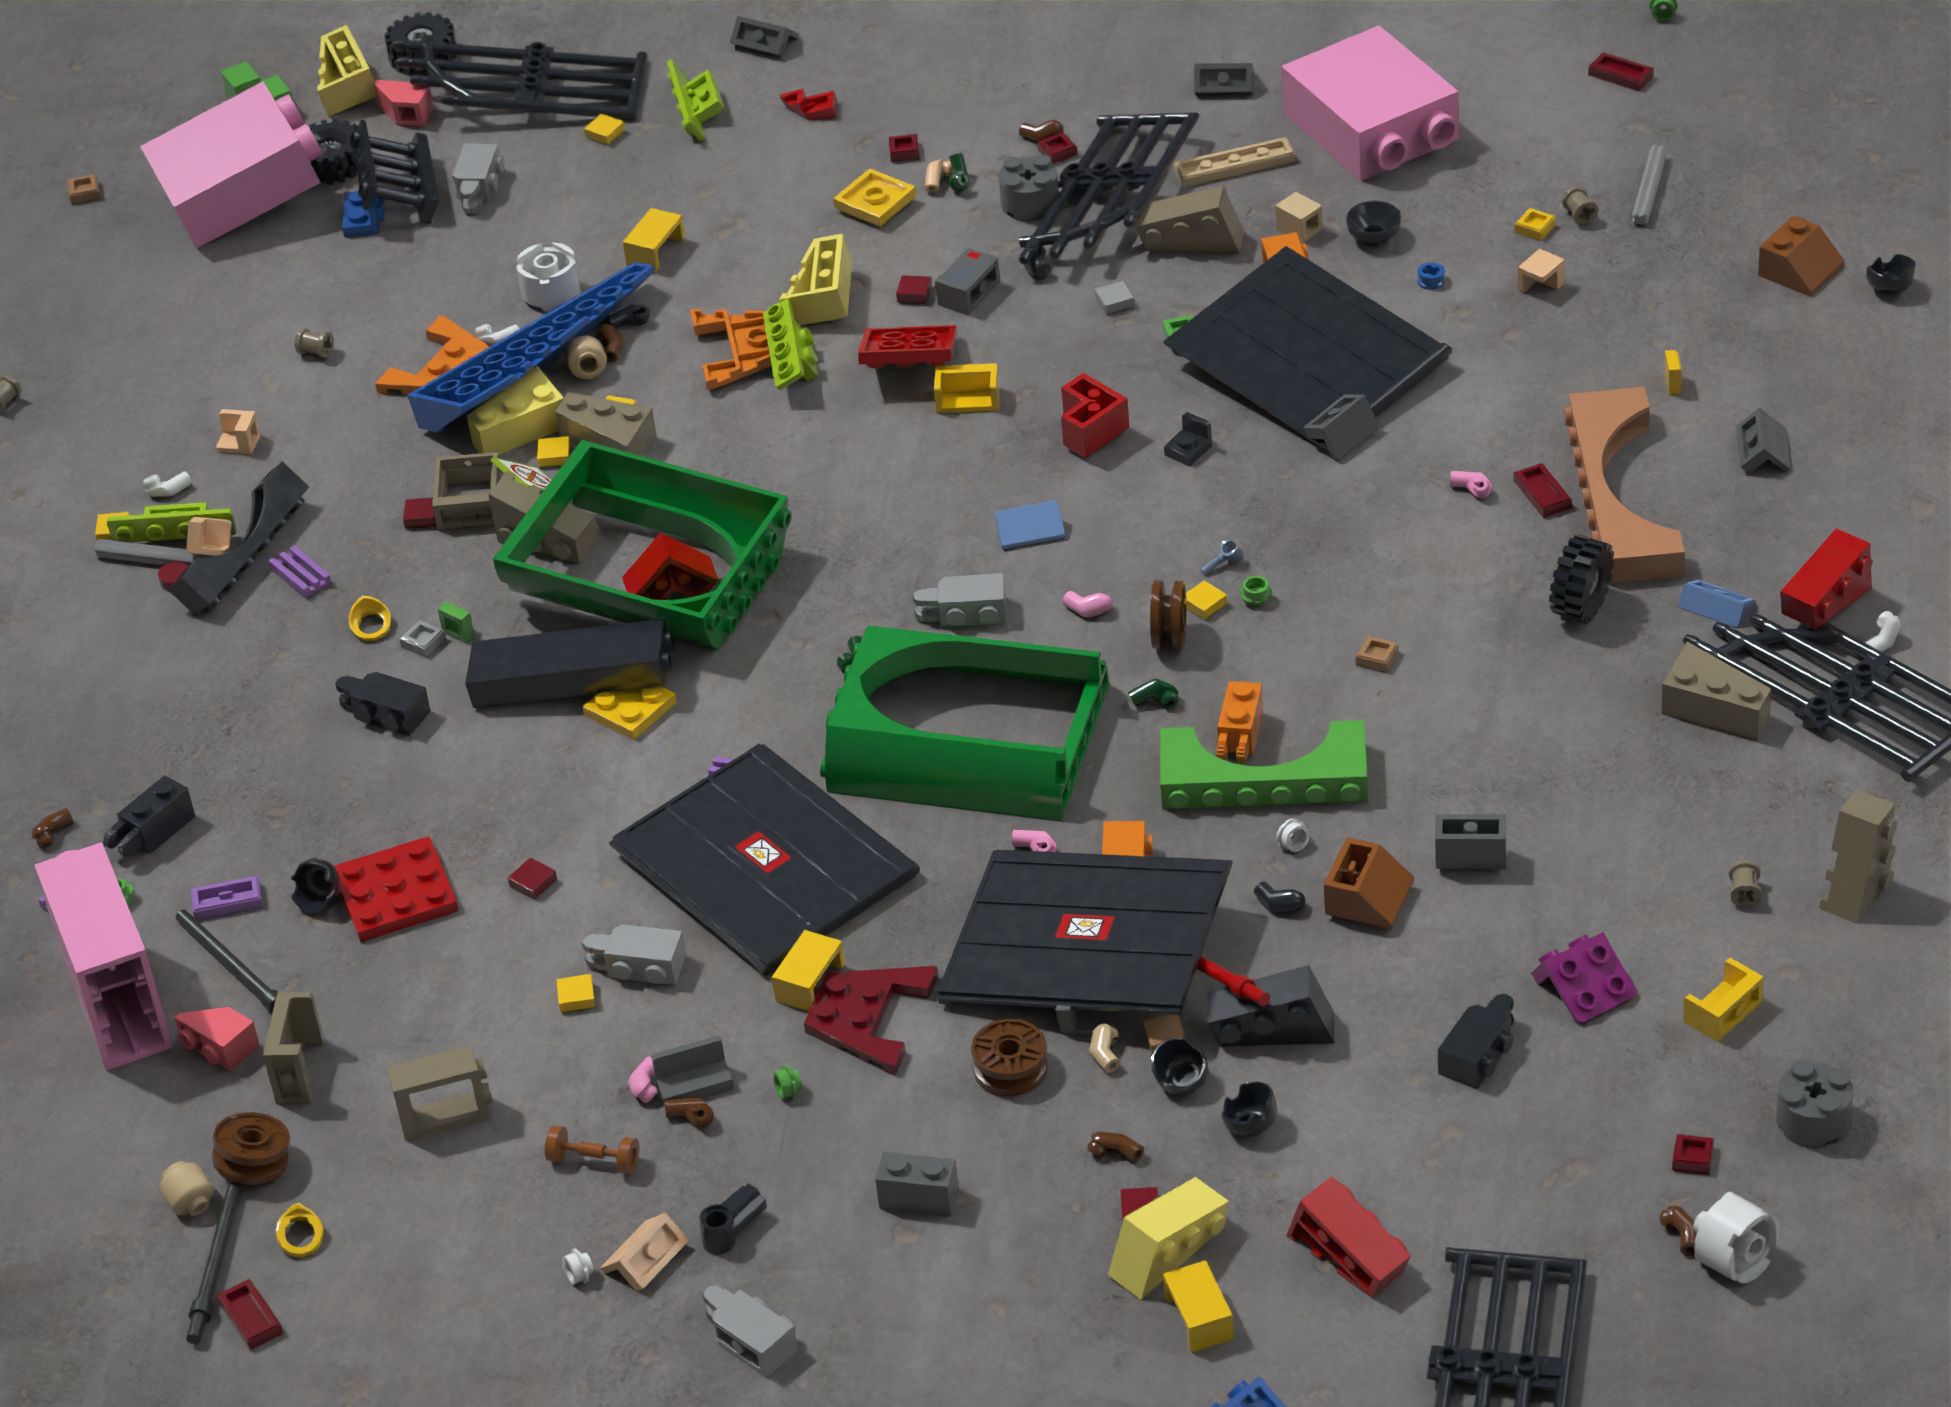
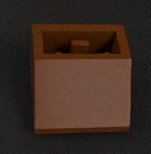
(1366, 884)

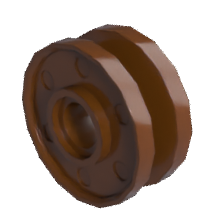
(1168, 614)
(1009, 1057)
(250, 1148)

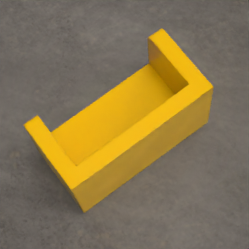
(649, 236)
(966, 388)
(804, 967)
(1726, 1003)
(1200, 1305)

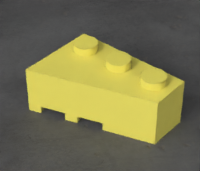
(343, 73)
(823, 283)
(516, 415)
(1165, 1235)

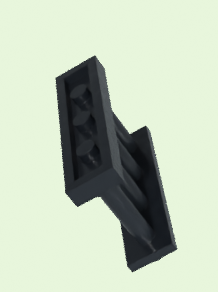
(418, 167)

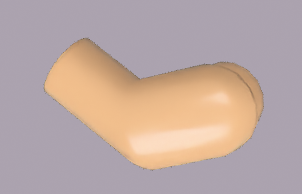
(935, 172)

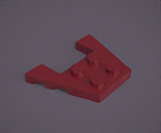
(853, 1005)

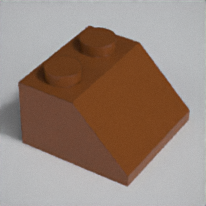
(1799, 257)

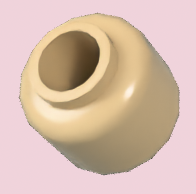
(585, 357)
(186, 1188)

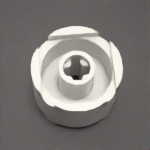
(548, 275)
(1736, 1238)

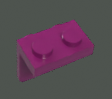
(1586, 977)

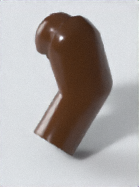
(1041, 131)
(613, 340)
(43, 830)
(691, 1108)
(1116, 1141)
(1678, 1218)

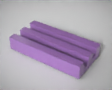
(305, 569)
(226, 898)

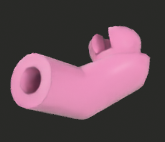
(1473, 481)
(1088, 606)
(1034, 840)
(640, 1080)

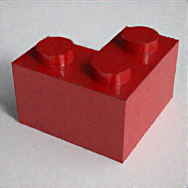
(1091, 414)
(669, 568)

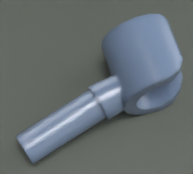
(1225, 554)

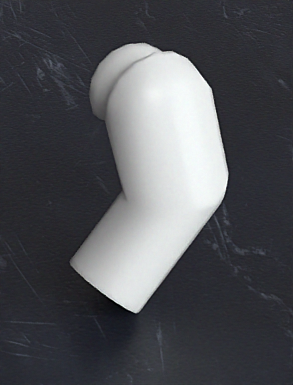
(490, 338)
(168, 488)
(1890, 627)

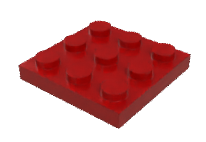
(907, 345)
(395, 889)

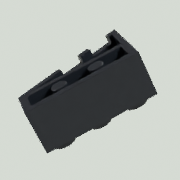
(1294, 1015)

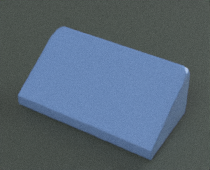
(1029, 524)
(1715, 602)

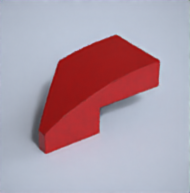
(812, 107)

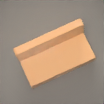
(647, 1251)

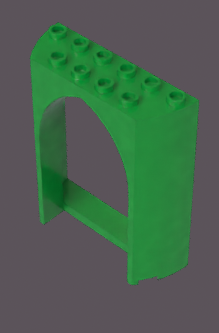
(727, 516)
(898, 763)

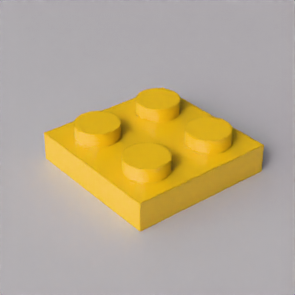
(875, 197)
(630, 710)

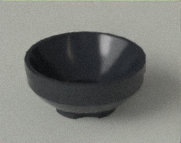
(1373, 217)

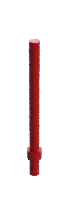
(1239, 985)

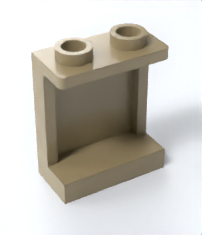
(291, 1028)

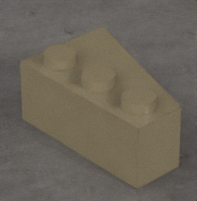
(1192, 223)
(606, 423)
(568, 538)
(1715, 694)
(1863, 856)

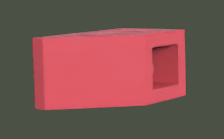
(404, 102)
(218, 1034)

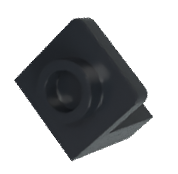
(1191, 441)

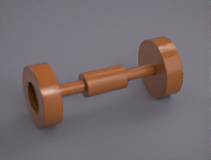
(626, 1155)

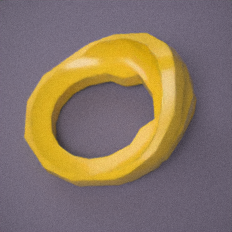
(367, 606)
(299, 1213)

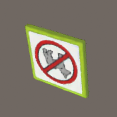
(524, 474)

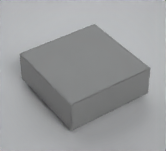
(1114, 297)
(422, 638)

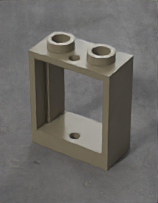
(463, 509)
(435, 1072)

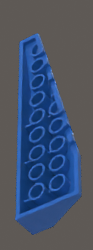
(536, 344)

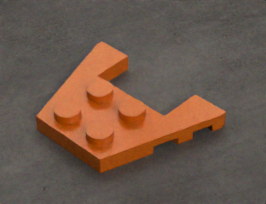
(746, 340)
(457, 348)

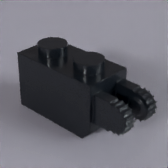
(384, 701)
(151, 818)
(1477, 1042)

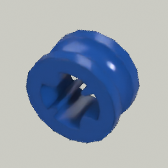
(1431, 276)

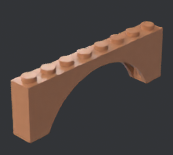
(1598, 429)

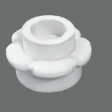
(1292, 835)
(577, 1266)

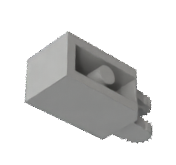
(477, 175)
(963, 601)
(637, 954)
(750, 1329)

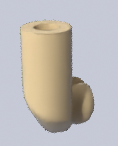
(1100, 1047)

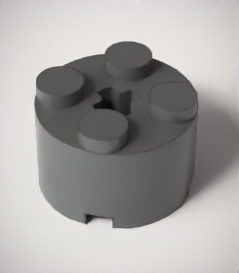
(1028, 187)
(1814, 1103)

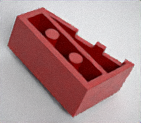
(1828, 580)
(1349, 1237)

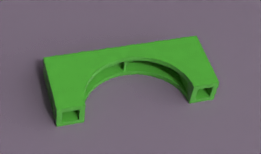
(1326, 775)

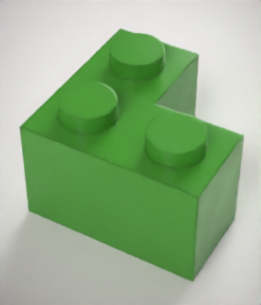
(242, 77)

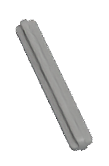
(1649, 185)
(143, 553)

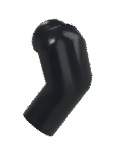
(1037, 264)
(629, 314)
(1279, 901)

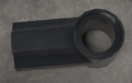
(723, 1222)

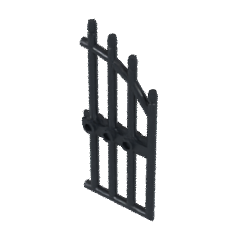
(532, 78)
(1104, 177)
(1844, 692)
(1506, 1369)

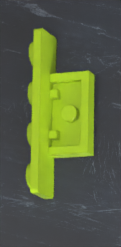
(696, 98)
(789, 346)
(163, 522)

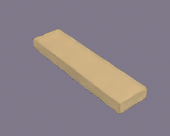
(1234, 162)

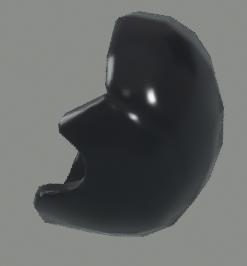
(1892, 275)
(316, 885)
(1179, 1066)
(1251, 1110)

